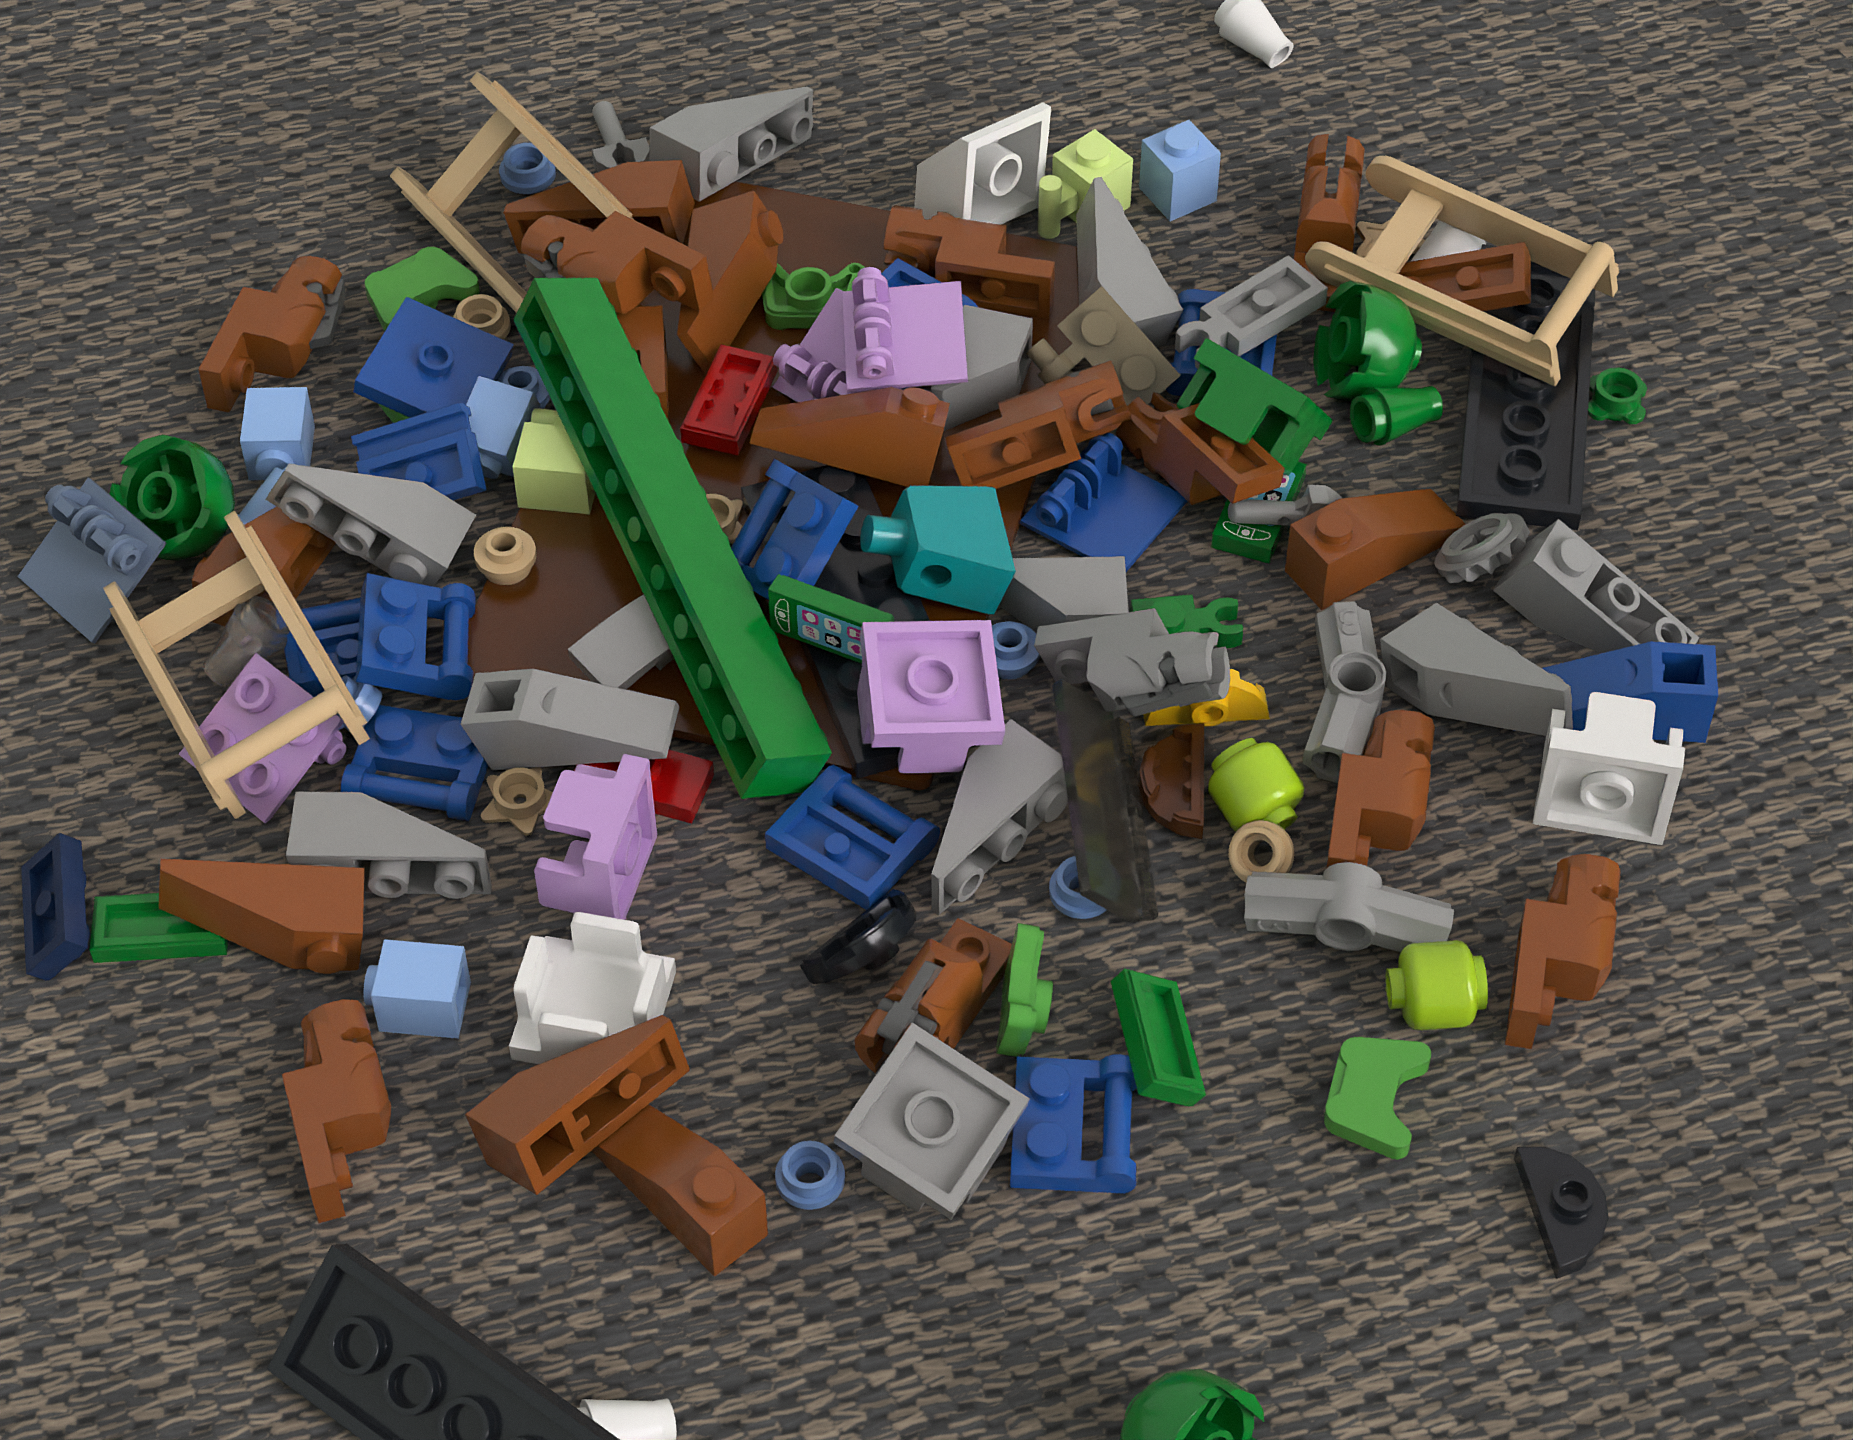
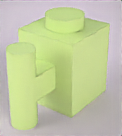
(1073, 174)
(548, 468)

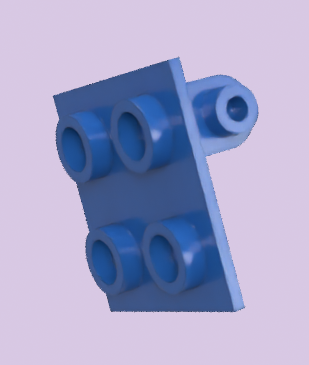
(1103, 505)

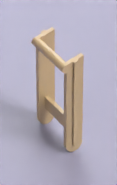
(475, 162)
(1432, 198)
(200, 607)

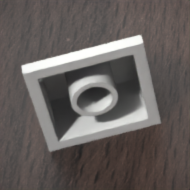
(988, 172)

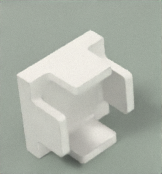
(1610, 773)
(586, 987)

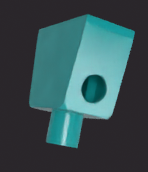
(946, 545)

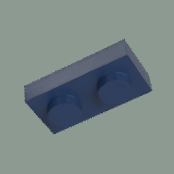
(54, 907)

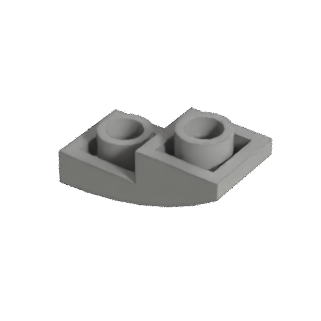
(622, 647)

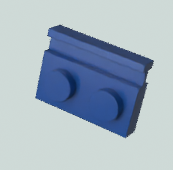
(426, 449)

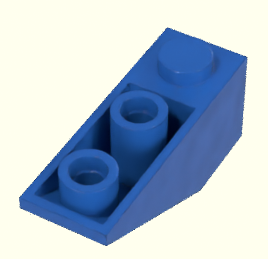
(1672, 675)

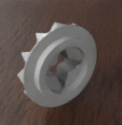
(1481, 547)

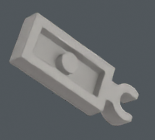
(1255, 309)

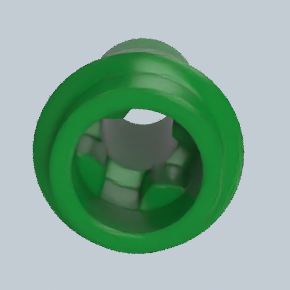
(1392, 412)

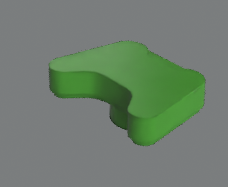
(422, 277)
(800, 297)
(1024, 997)
(1365, 1091)

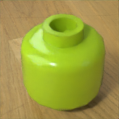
(1255, 784)
(1437, 985)

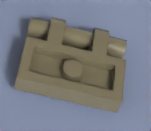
(1102, 334)

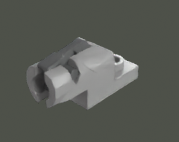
(1136, 661)

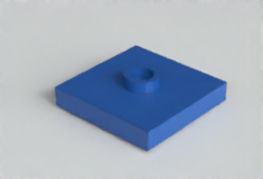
(429, 361)

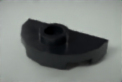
(863, 942)
(1565, 1204)

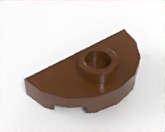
(1174, 781)

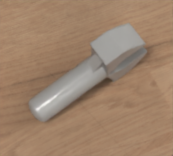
(615, 141)
(1282, 512)

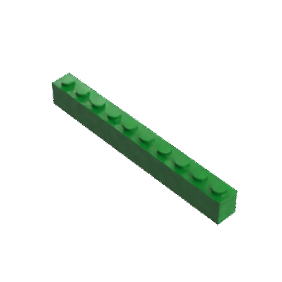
(672, 539)

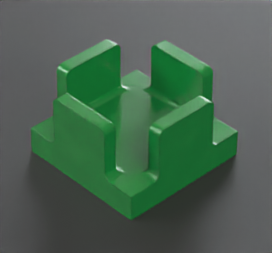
(1252, 404)

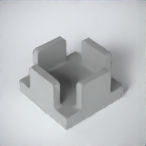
(930, 1124)

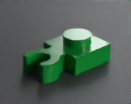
(1180, 615)

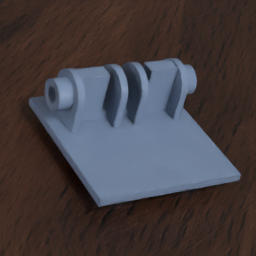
(86, 551)

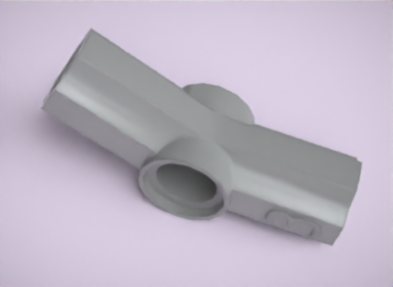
(1352, 684)
(1344, 909)

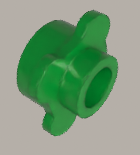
(1617, 396)

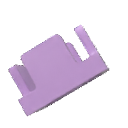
(929, 691)
(621, 824)

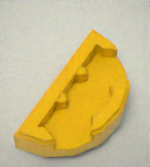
(1241, 703)

